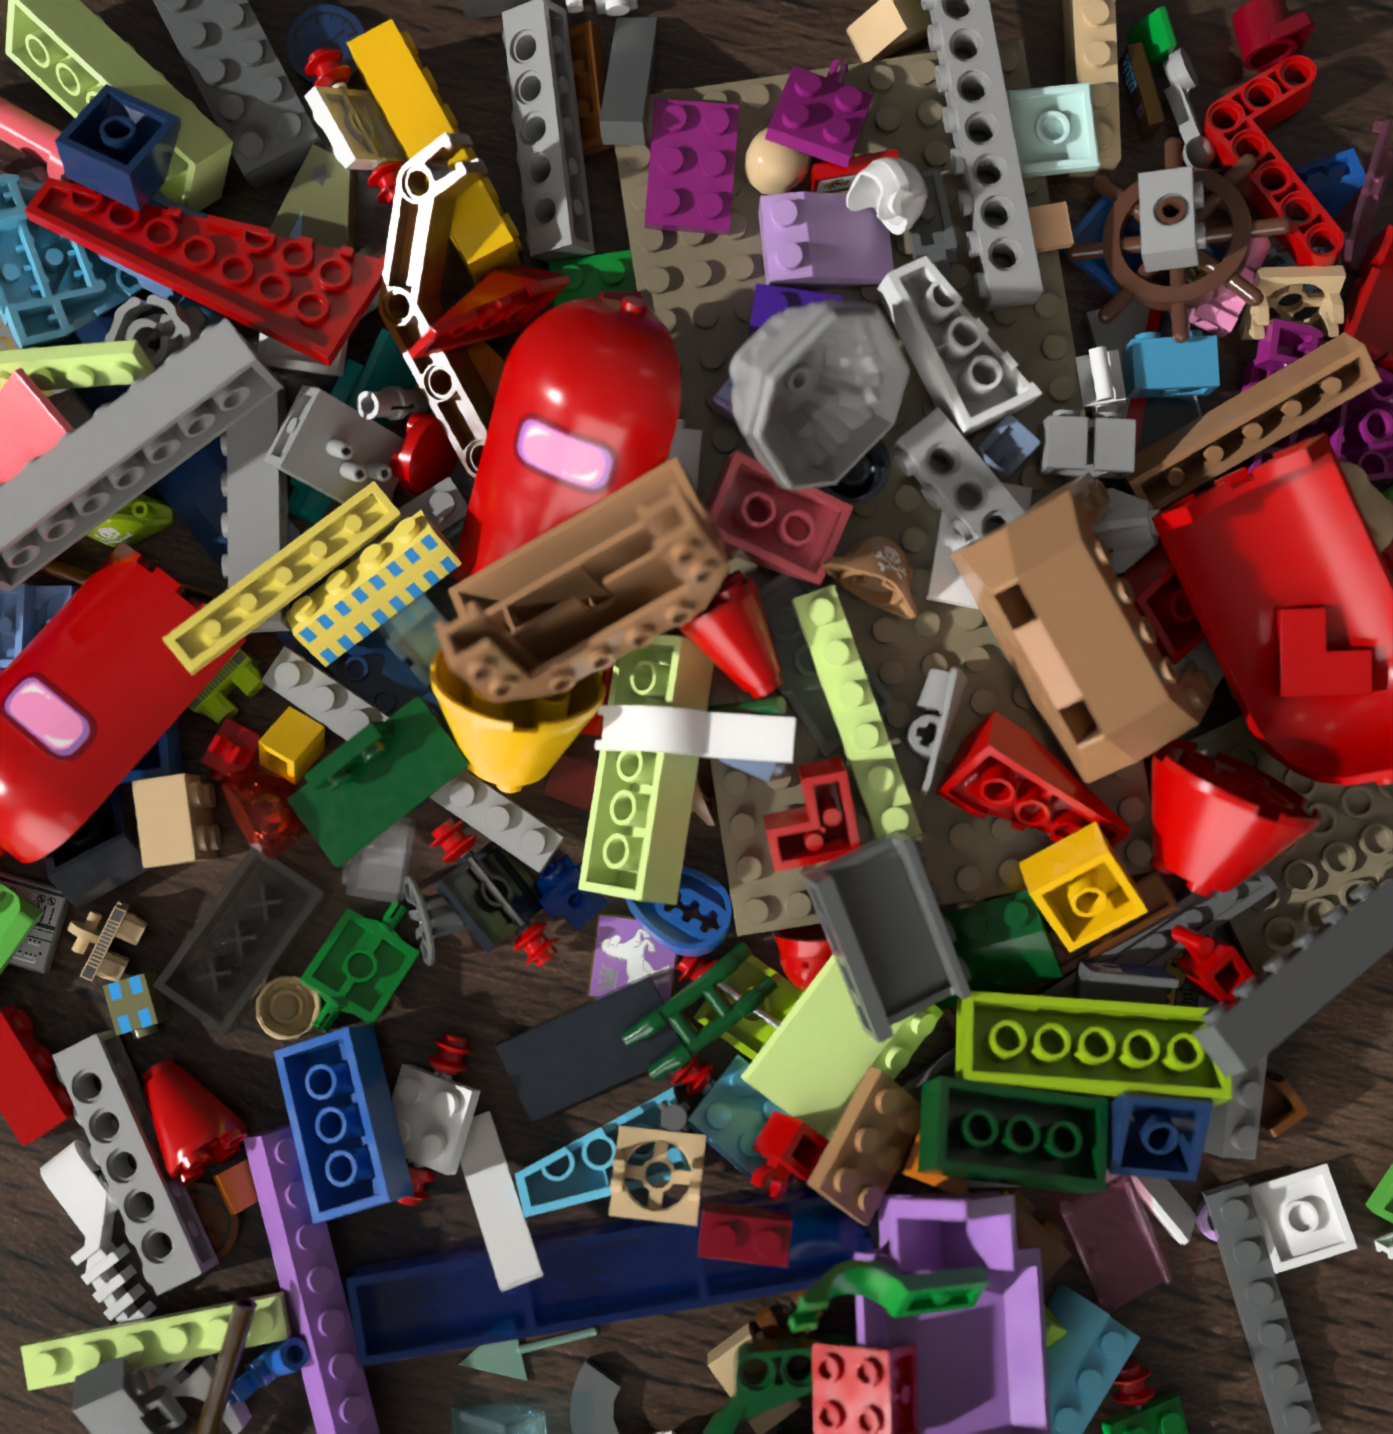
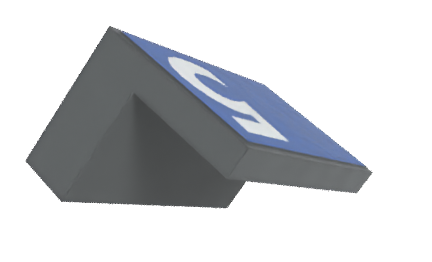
(1122, 982)

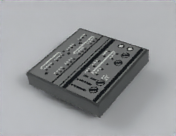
(41, 943)

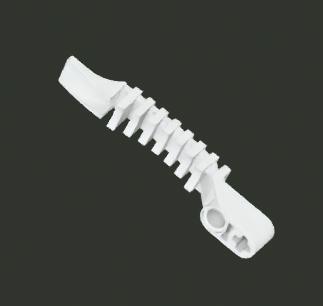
(84, 1195)

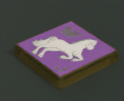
(627, 953)

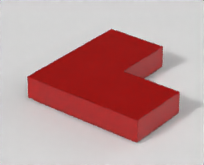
(1306, 665)

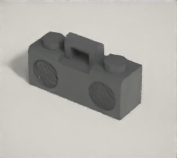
(119, 1402)

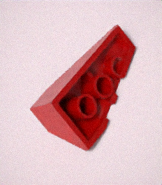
(496, 307)
(1017, 779)

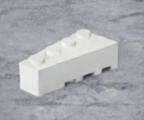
(952, 349)

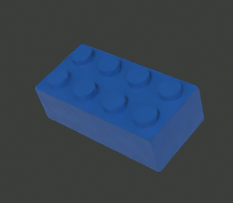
(343, 1123)

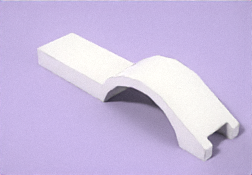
(697, 733)

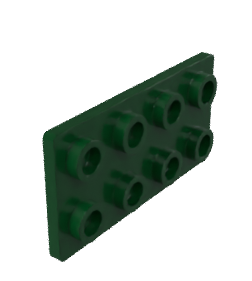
(376, 780)

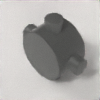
(674, 1117)

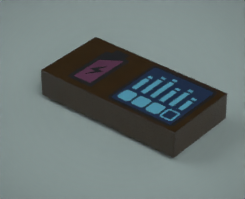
(1141, 90)

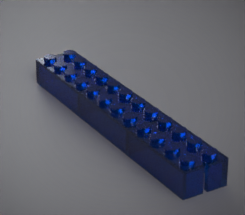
(588, 1281)

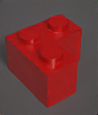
(822, 827)

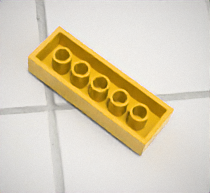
(417, 118)

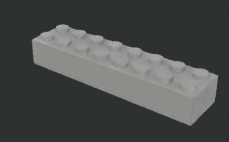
(128, 448)

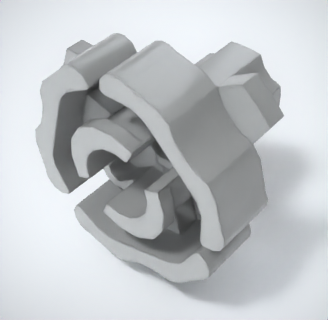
(158, 333)

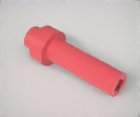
(31, 137)

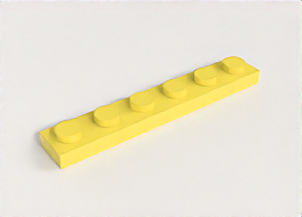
(282, 578)

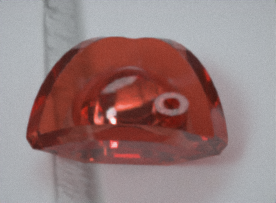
(262, 810)

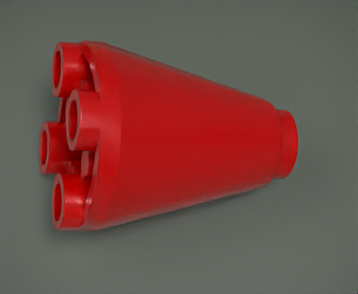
(737, 635)
(190, 1122)

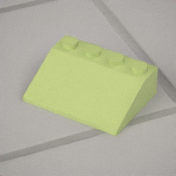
(823, 1053)

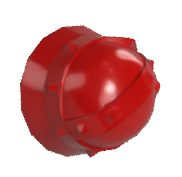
(802, 953)

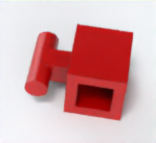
(1210, 964)

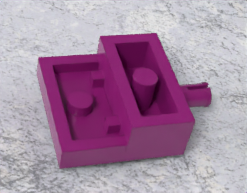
(820, 114)

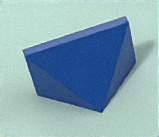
(1333, 179)

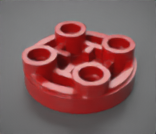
(424, 455)

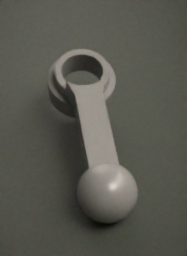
(1182, 77)

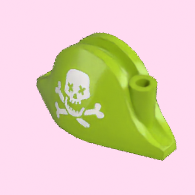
(134, 522)

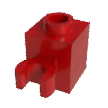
(232, 749)
(789, 1149)

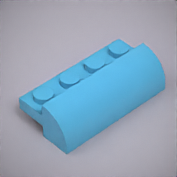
(1083, 1360)

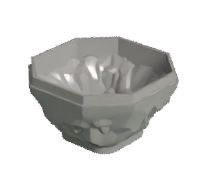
(817, 390)

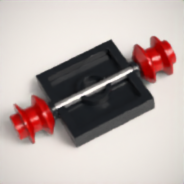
(492, 894)

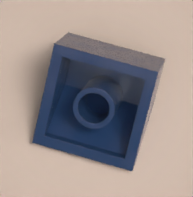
(119, 147)
(1157, 1135)

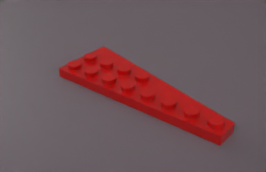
(263, 280)

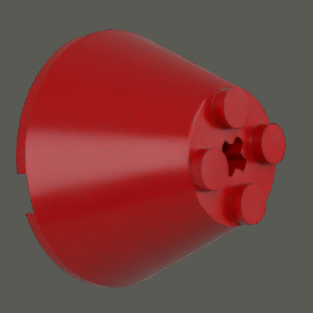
(1219, 817)

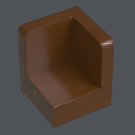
(1280, 1105)

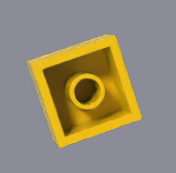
(1082, 887)

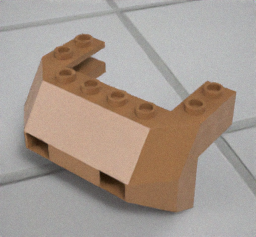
(587, 590)
(1078, 635)

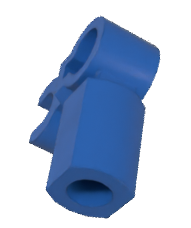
(269, 1363)

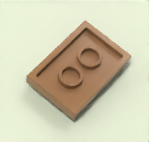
(867, 1146)

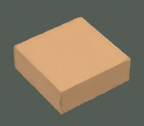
(1051, 227)

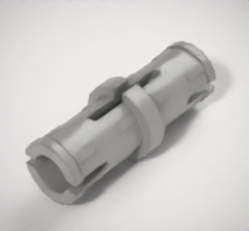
(391, 403)

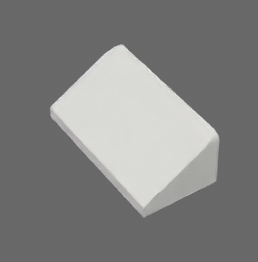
(1166, 1206)

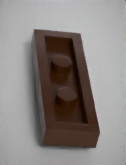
(589, 83)

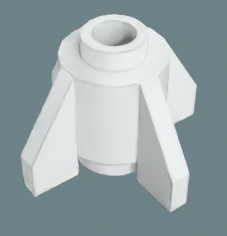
(1127, 529)

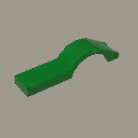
(896, 1293)

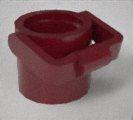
(1269, 33)

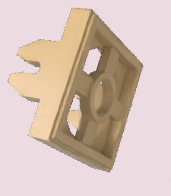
(1289, 281)
(622, 1202)

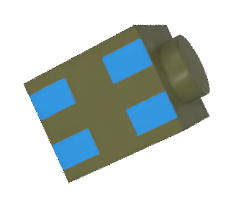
(136, 1005)

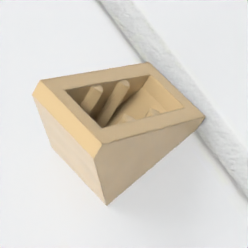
(889, 28)

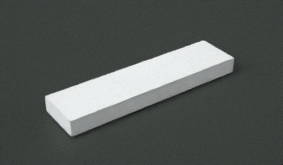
(498, 1205)

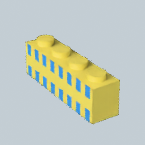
(372, 588)

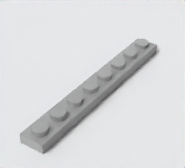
(463, 796)

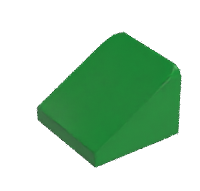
(1155, 34)

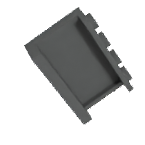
(887, 932)

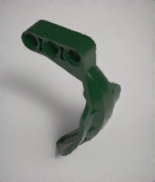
(773, 1384)

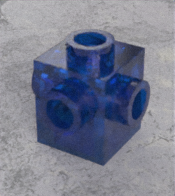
(561, 894)

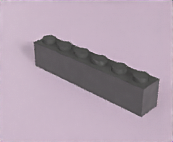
(1301, 981)

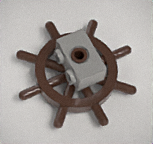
(1175, 237)

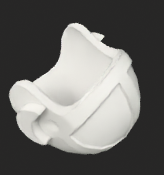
(892, 190)

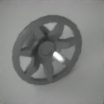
(434, 917)

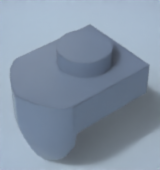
(1008, 447)

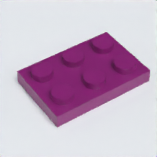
(691, 166)

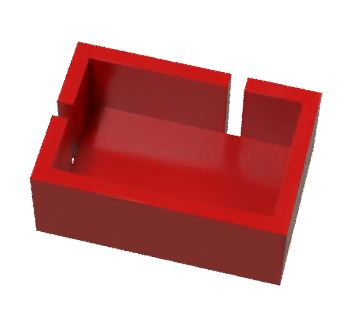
(1370, 302)

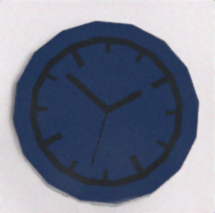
(320, 28)

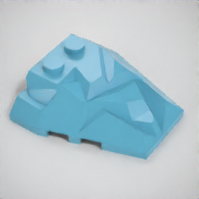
(47, 280)

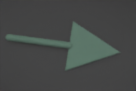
(507, 1358)

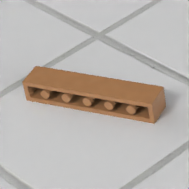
(1252, 421)

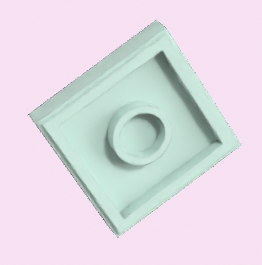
(1054, 129)

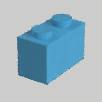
(1170, 369)

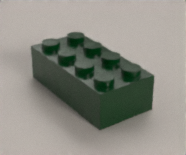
(1013, 1136)

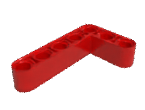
(1247, 137)

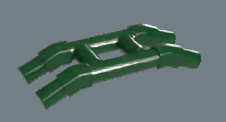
(704, 986)

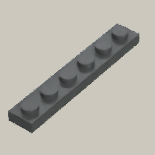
(1261, 1309)

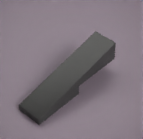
(629, 81)

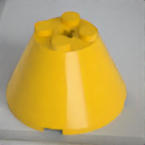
(513, 739)

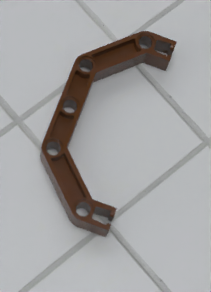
(415, 272)

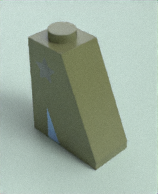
(320, 202)

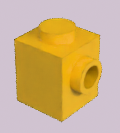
(292, 744)

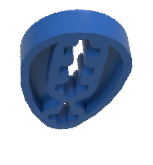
(670, 927)

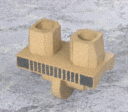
(102, 961)

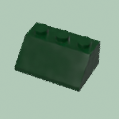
(1003, 945)

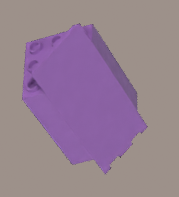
(976, 1364)

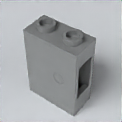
(333, 447)

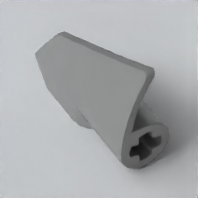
(941, 698)

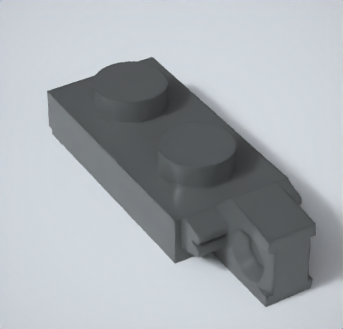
(934, 231)

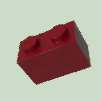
(744, 1234)

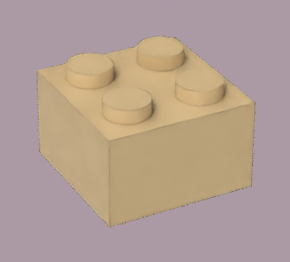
(176, 820)

